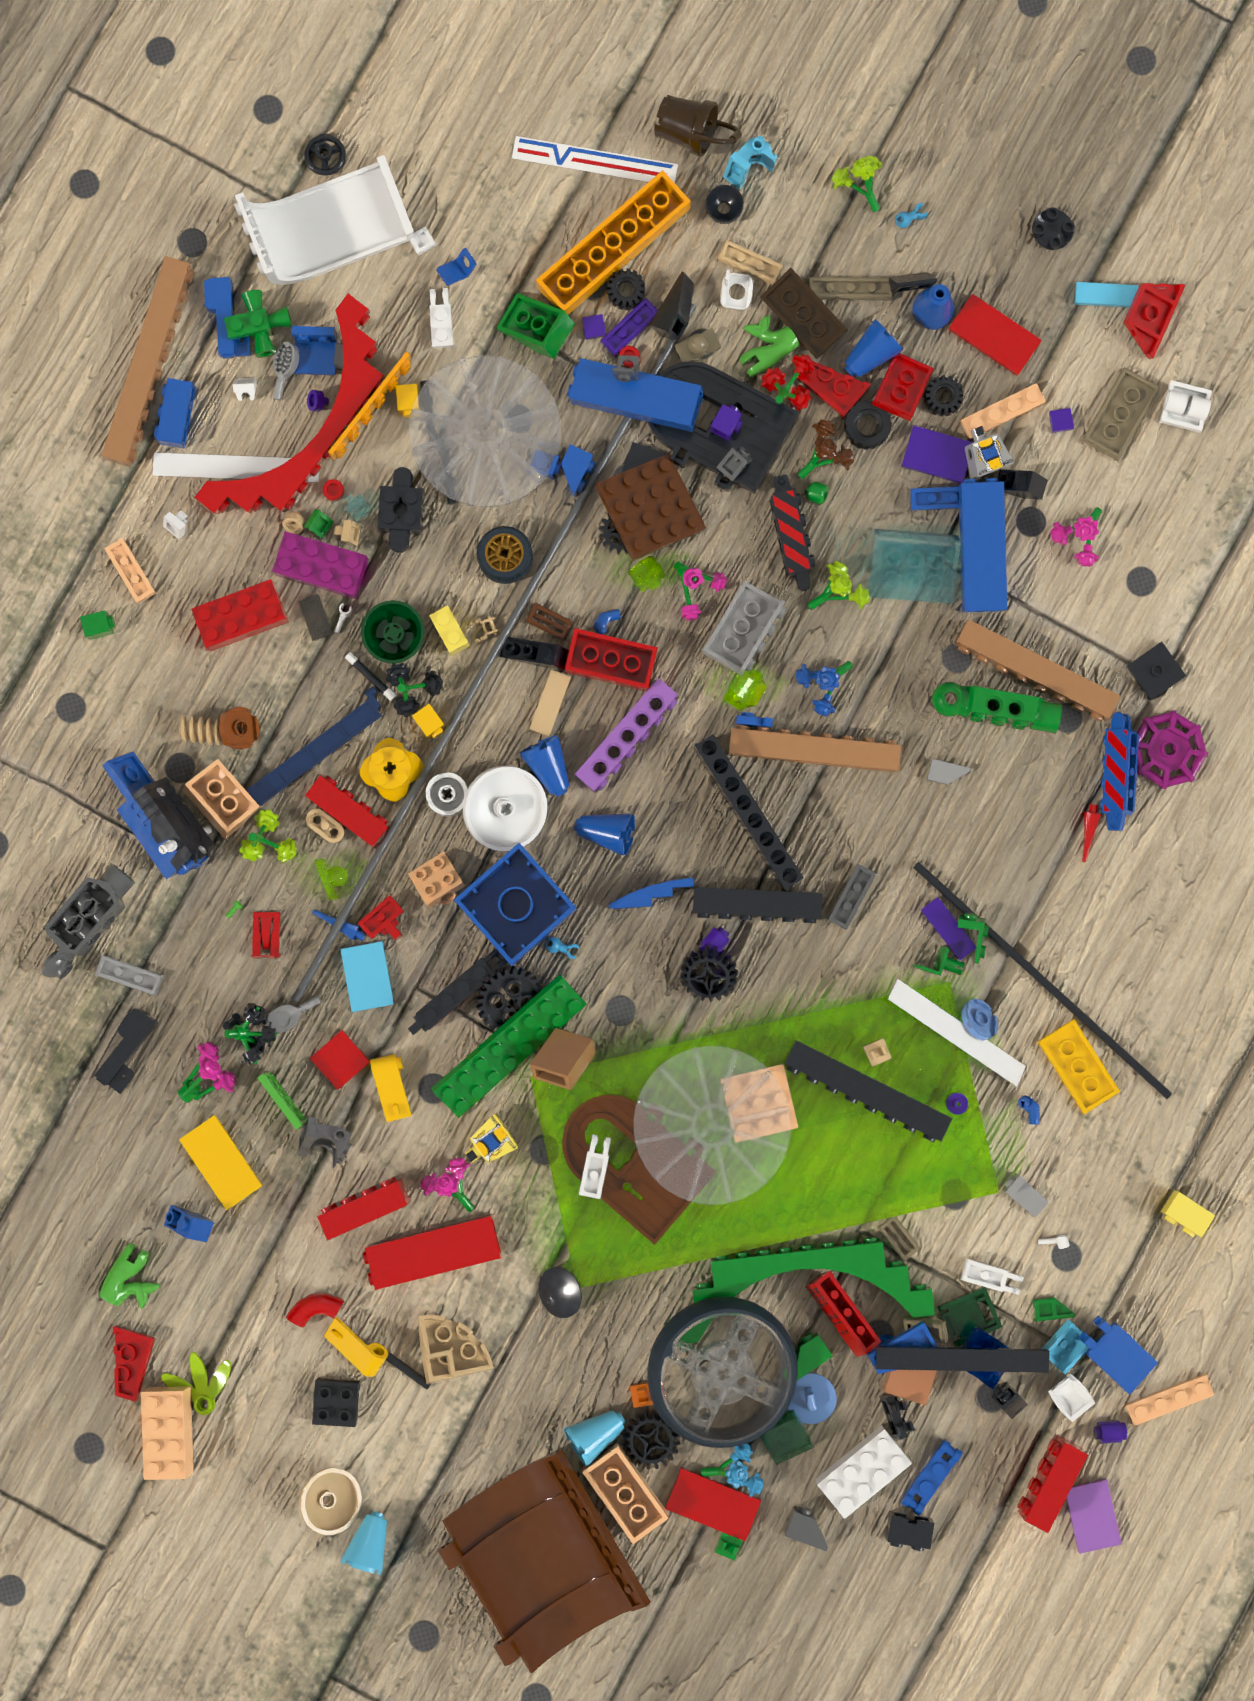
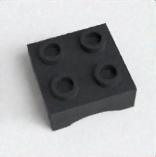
(335, 1402)

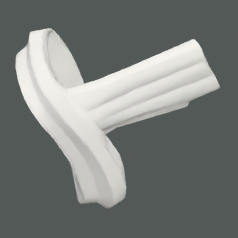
(741, 279)

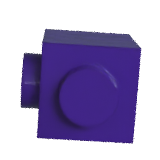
(727, 422)

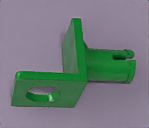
(943, 962)

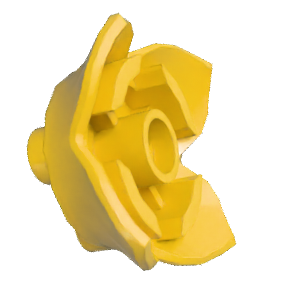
(395, 785)

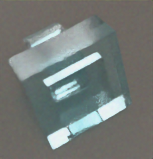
(357, 506)

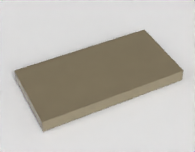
(1121, 414)

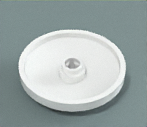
(504, 808)

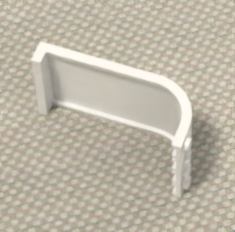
(326, 225)

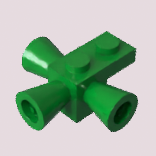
(257, 323)

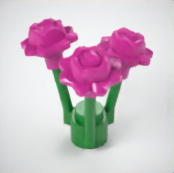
(209, 1070)

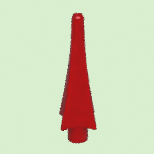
(1090, 823)

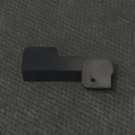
(134, 1031)

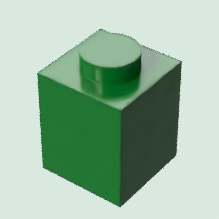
(97, 625)

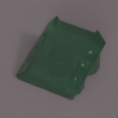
(787, 1438)

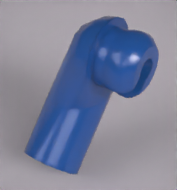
(1032, 1108)

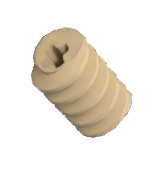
(200, 731)

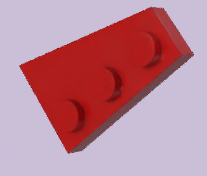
(834, 388)
(132, 1358)

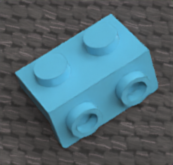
(1066, 1347)

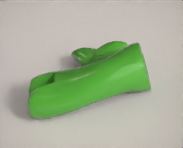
(782, 342)
(113, 1288)

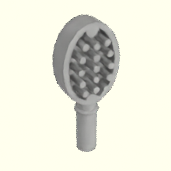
(284, 365)
(288, 1016)

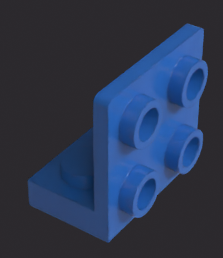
(315, 349)

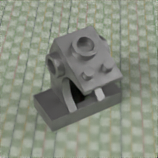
(325, 1136)

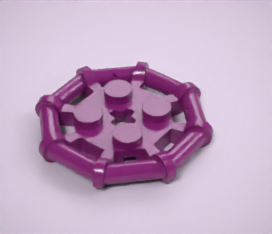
(1181, 748)

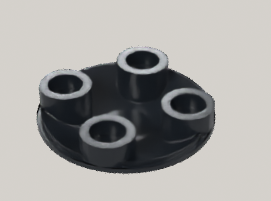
(1053, 229)

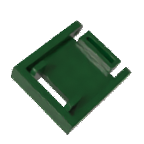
(965, 1315)

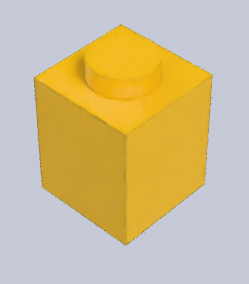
(406, 396)
(429, 722)

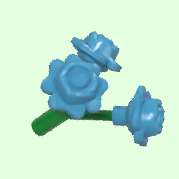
(737, 1472)

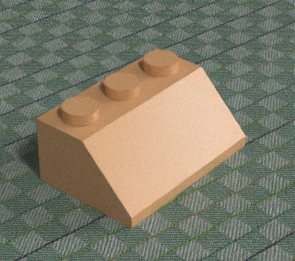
(221, 798)

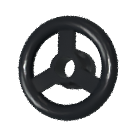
(322, 147)

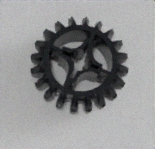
(693, 977)
(641, 1434)

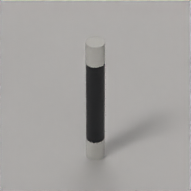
(370, 676)

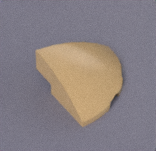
(450, 1349)

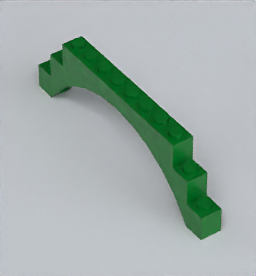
(859, 1259)

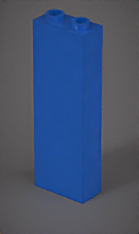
(647, 399)
(982, 546)

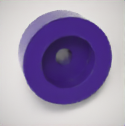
(316, 400)
(952, 1100)

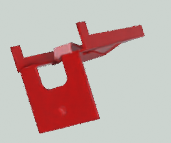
(266, 919)

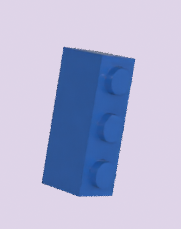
(175, 413)

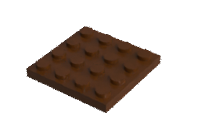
(650, 507)

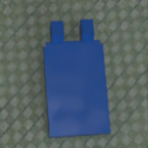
(1119, 1355)

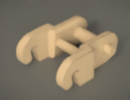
(494, 631)

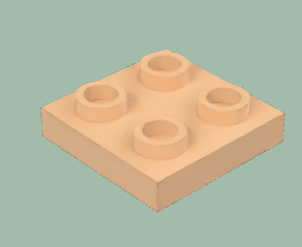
(437, 880)

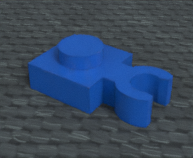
(748, 719)

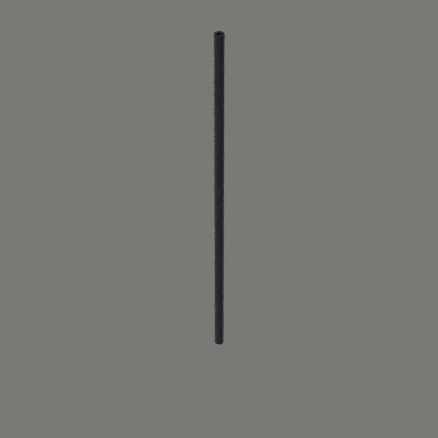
(1048, 985)

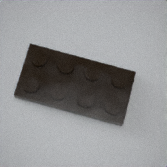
(803, 313)

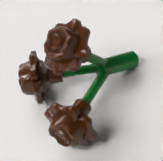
(826, 449)

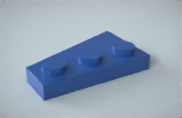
(913, 1337)

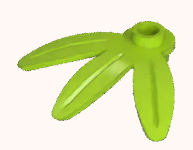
(200, 1379)

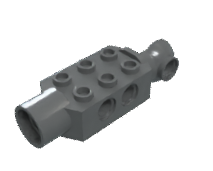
(85, 918)

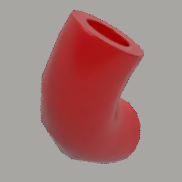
(314, 1305)

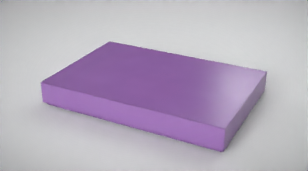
(1093, 1516)

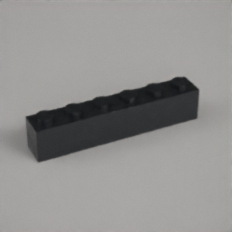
(758, 904)

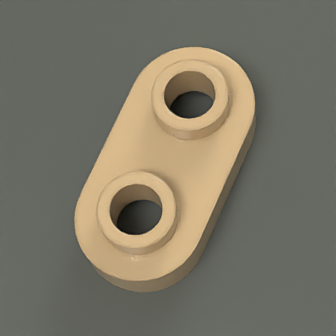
(325, 826)

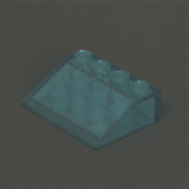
(913, 566)

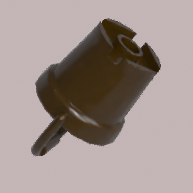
(691, 124)

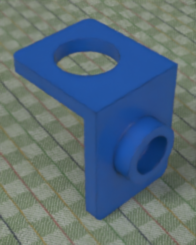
(456, 269)

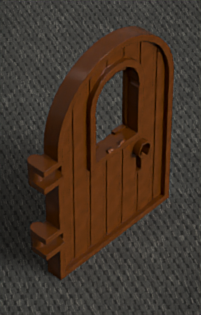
(658, 1207)

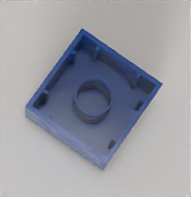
(515, 904)

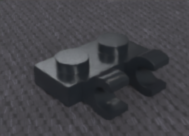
(897, 1424)

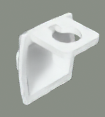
(1071, 1397)

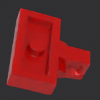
(383, 919)

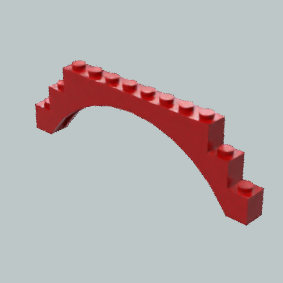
(284, 482)

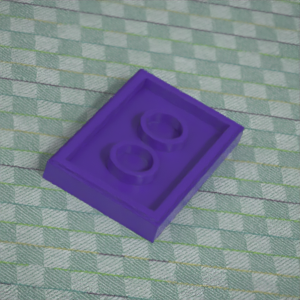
(936, 454)

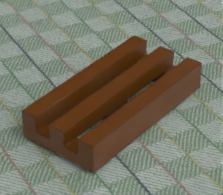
(533, 614)

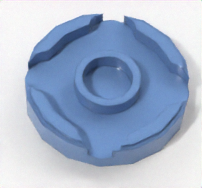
(979, 1019)

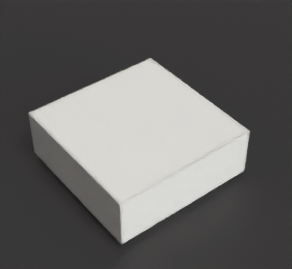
(423, 241)

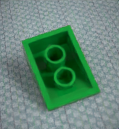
(536, 325)

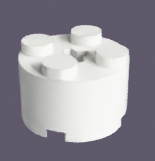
(435, 796)

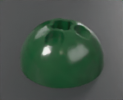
(390, 620)

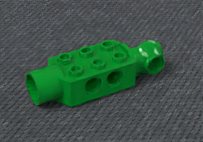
(973, 701)

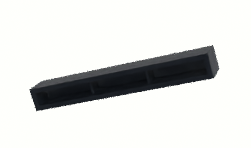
(868, 1091)

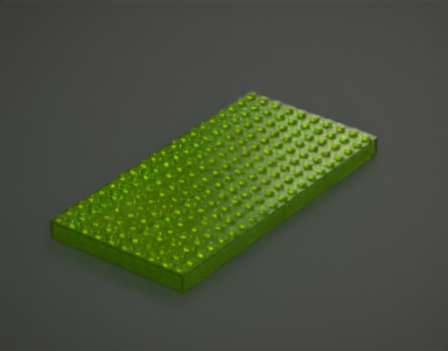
(839, 1162)

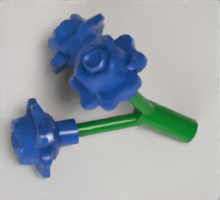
(827, 679)

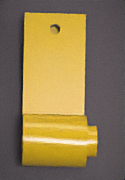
(390, 1086)
(364, 1357)

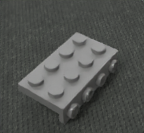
(744, 628)

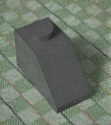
(804, 1528)

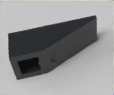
(675, 310)
(535, 653)
(1008, 1399)

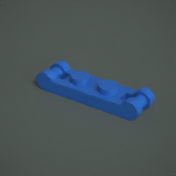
(931, 1477)

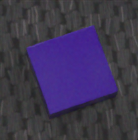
(593, 327)
(1061, 420)

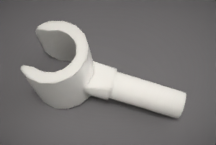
(343, 615)
(1061, 1240)

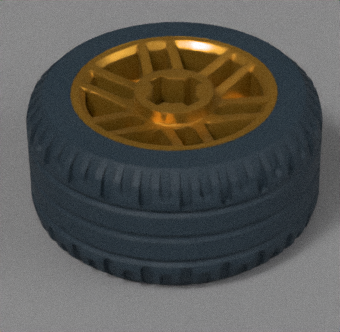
(513, 543)

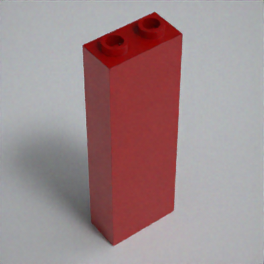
(432, 1252)

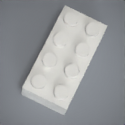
(863, 1471)

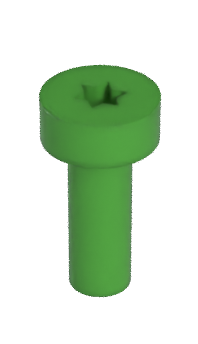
(237, 904)

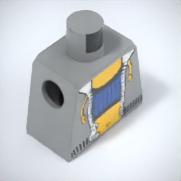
(986, 454)

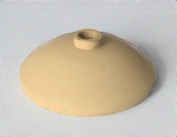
(341, 1505)

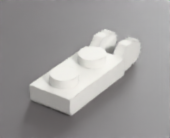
(441, 321)
(594, 1170)
(989, 1276)

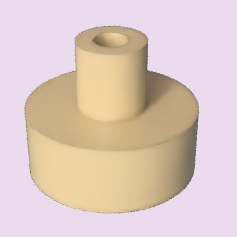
(293, 522)

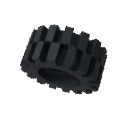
(619, 278)
(943, 408)

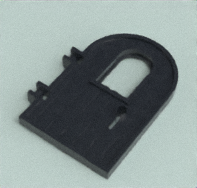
(758, 435)

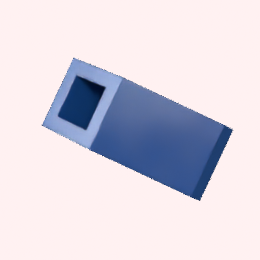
(575, 467)
(188, 1224)

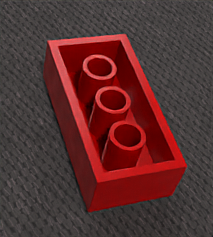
(240, 615)
(611, 659)
(363, 1209)
(1052, 1483)

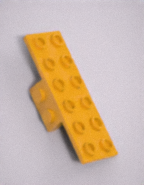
(375, 401)

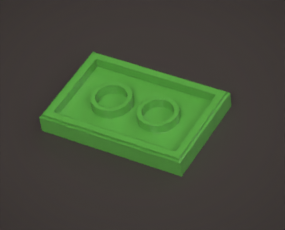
(282, 1100)

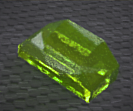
(746, 690)

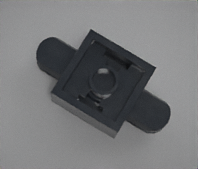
(401, 510)

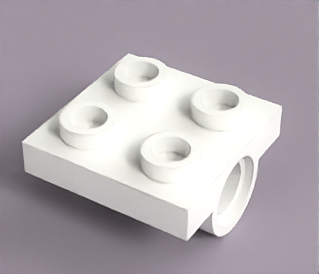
(1186, 406)

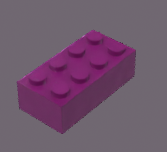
(320, 565)

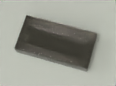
(315, 617)

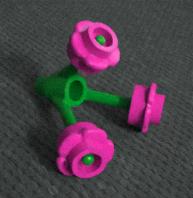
(692, 578)

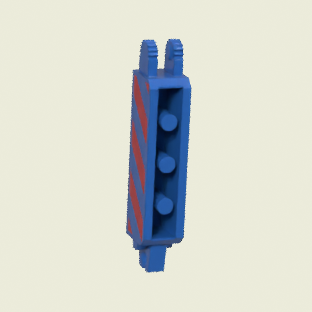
(1119, 771)

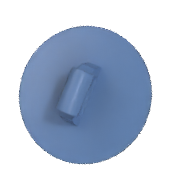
(813, 1398)

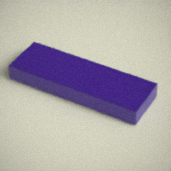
(629, 327)
(948, 928)

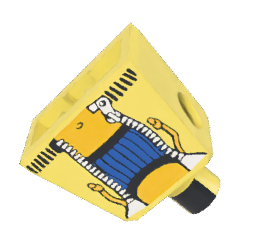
(491, 1141)

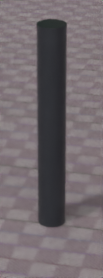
(411, 1373)

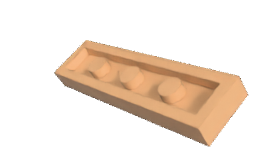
(1004, 410)
(1169, 1399)

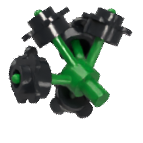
(253, 1041)

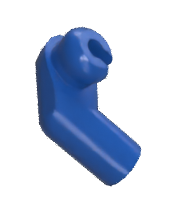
(603, 620)

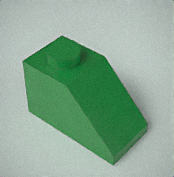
(811, 1353)

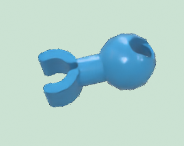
(906, 218)
(558, 946)

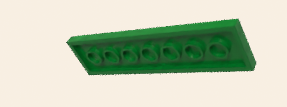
(508, 1046)

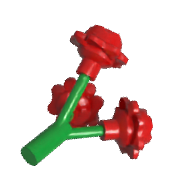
(775, 379)

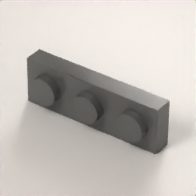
(852, 896)

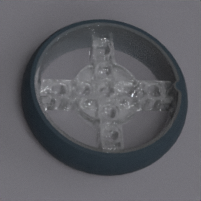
(775, 1395)

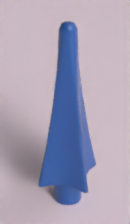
(350, 930)

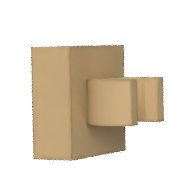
(349, 532)
(877, 1052)

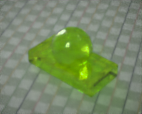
(331, 878)

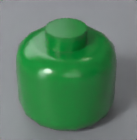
(817, 492)

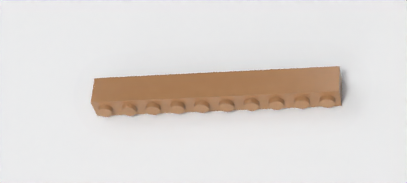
(148, 361)

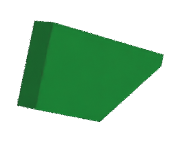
(1050, 1309)

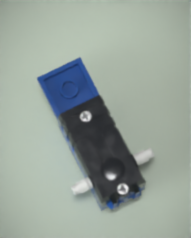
(159, 818)

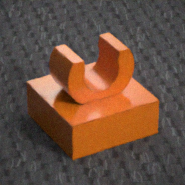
(640, 1395)

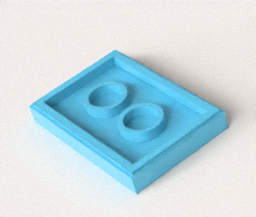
(367, 976)

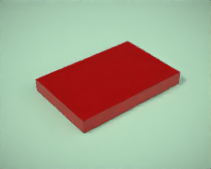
(902, 386)

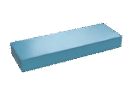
(1104, 294)

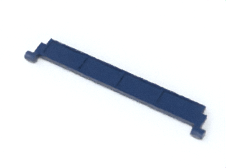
(316, 750)

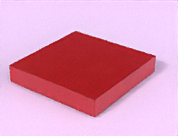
(340, 1060)

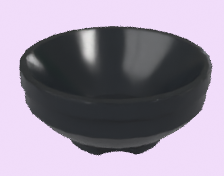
(728, 195)

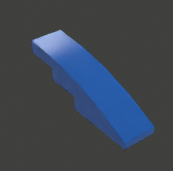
(644, 896)

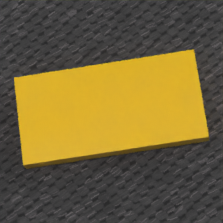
(1078, 1066)
(221, 1162)

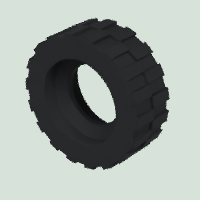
(856, 436)

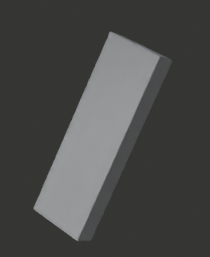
(129, 975)

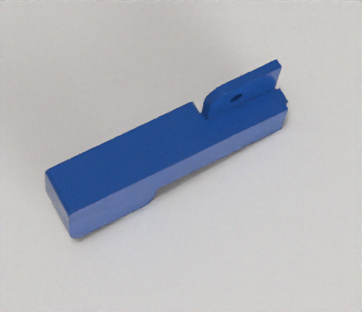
(220, 301)

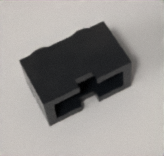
(909, 1532)

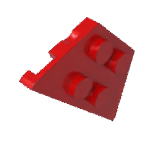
(1151, 314)

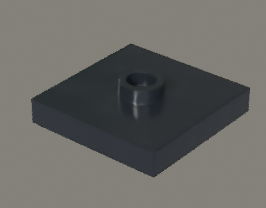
(1156, 671)

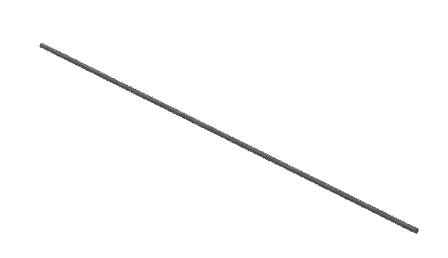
(474, 687)

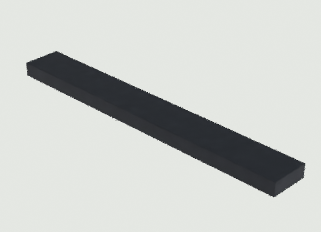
(962, 1359)

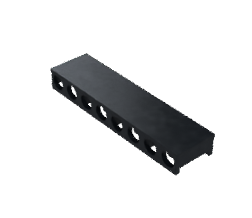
(748, 812)

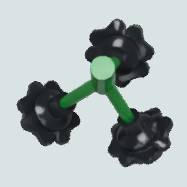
(398, 675)

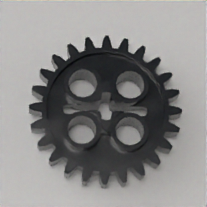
(495, 1013)

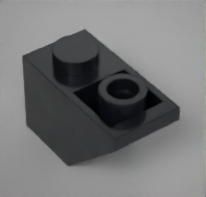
(1023, 483)

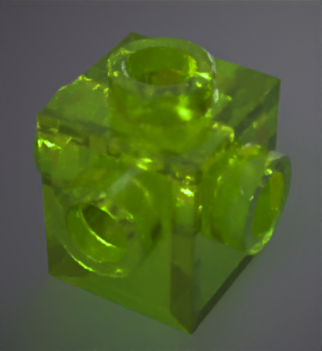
(647, 574)

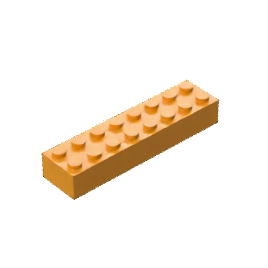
(613, 243)

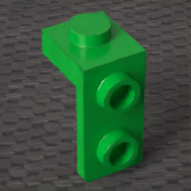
(971, 921)

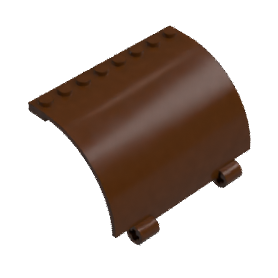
(540, 1560)

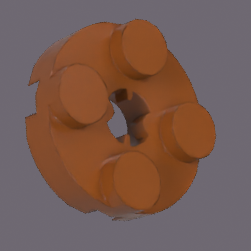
(228, 728)

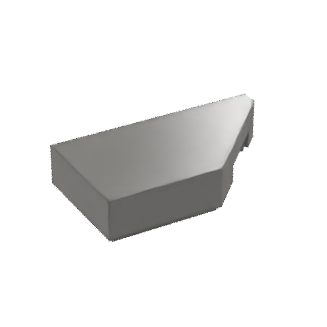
(945, 772)

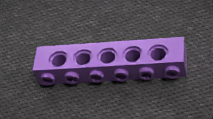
(657, 691)

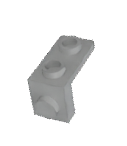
(1024, 1194)

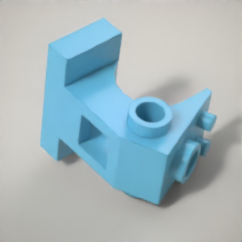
(741, 161)

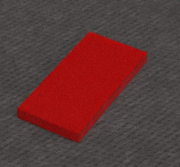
(994, 334)
(713, 1504)

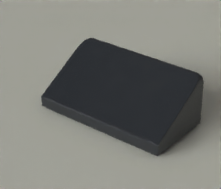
(911, 282)

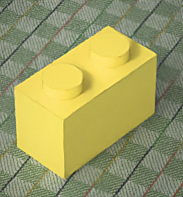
(449, 630)
(1187, 1213)

